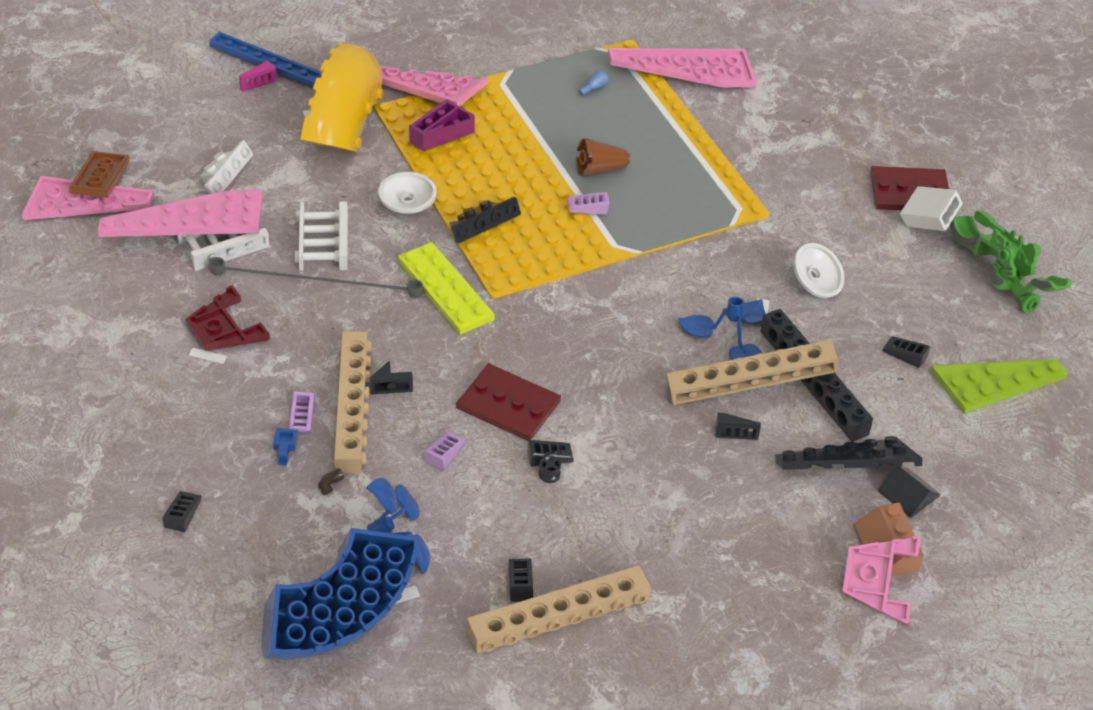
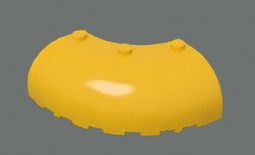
(343, 98)

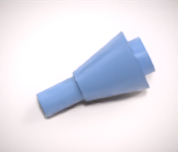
(597, 80)

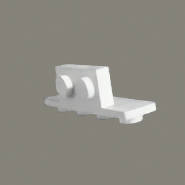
(225, 167)

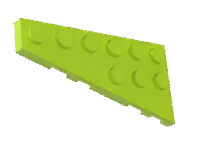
(988, 383)

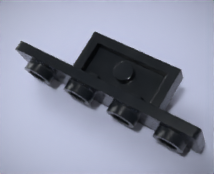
(484, 217)

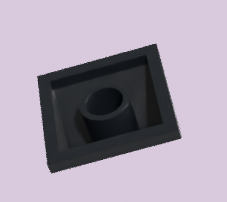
(909, 490)

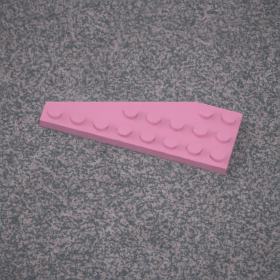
(705, 66)
(207, 214)

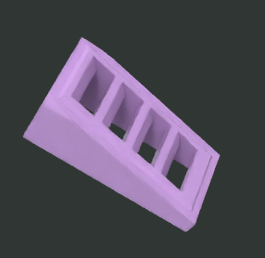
(589, 203)
(303, 398)
(441, 461)

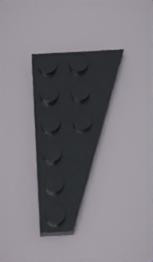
(851, 454)

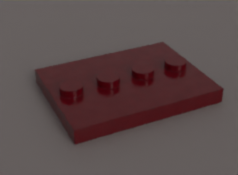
(896, 184)
(508, 402)

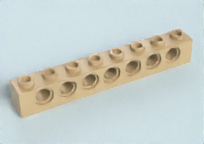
(752, 372)
(351, 402)
(575, 602)

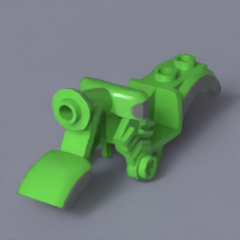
(1012, 261)

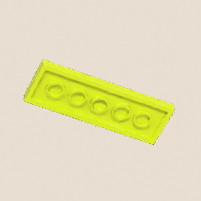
(446, 288)

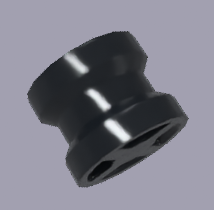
(550, 469)

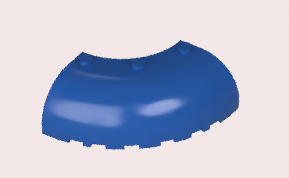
(342, 602)

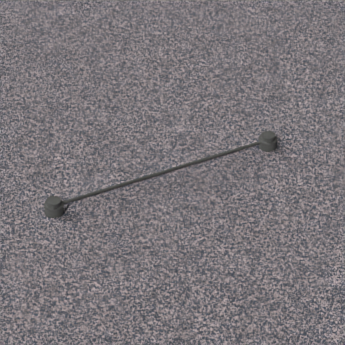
(414, 287)

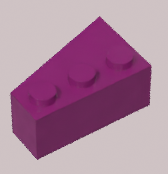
(441, 126)

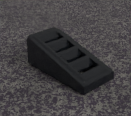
(912, 352)
(729, 427)
(537, 449)
(181, 523)
(520, 580)

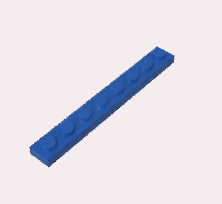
(257, 56)

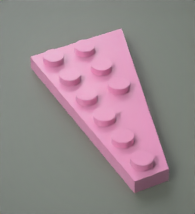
(433, 85)
(53, 199)

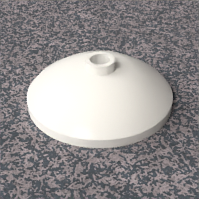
(407, 192)
(818, 270)

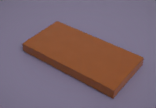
(99, 174)

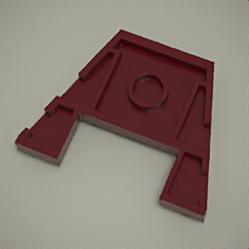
(217, 329)

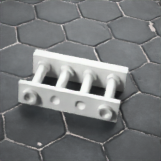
(339, 241)
(227, 249)

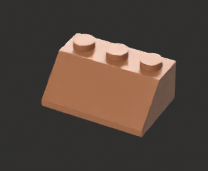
(885, 525)

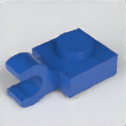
(285, 441)

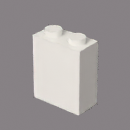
(931, 208)

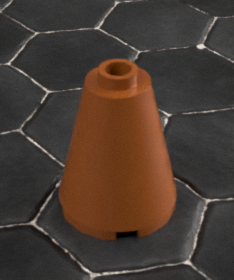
(600, 157)

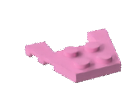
(870, 574)

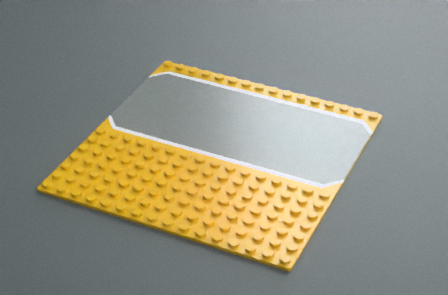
(527, 150)

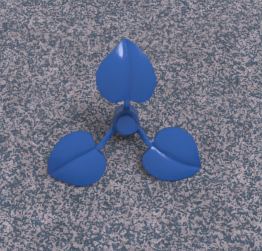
(736, 310)
(386, 496)

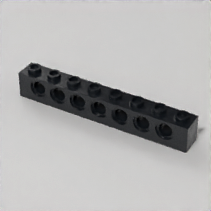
(827, 388)

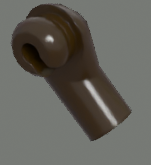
(329, 478)

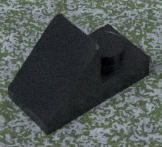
(386, 382)

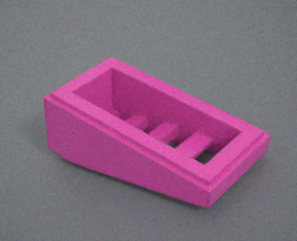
(263, 73)

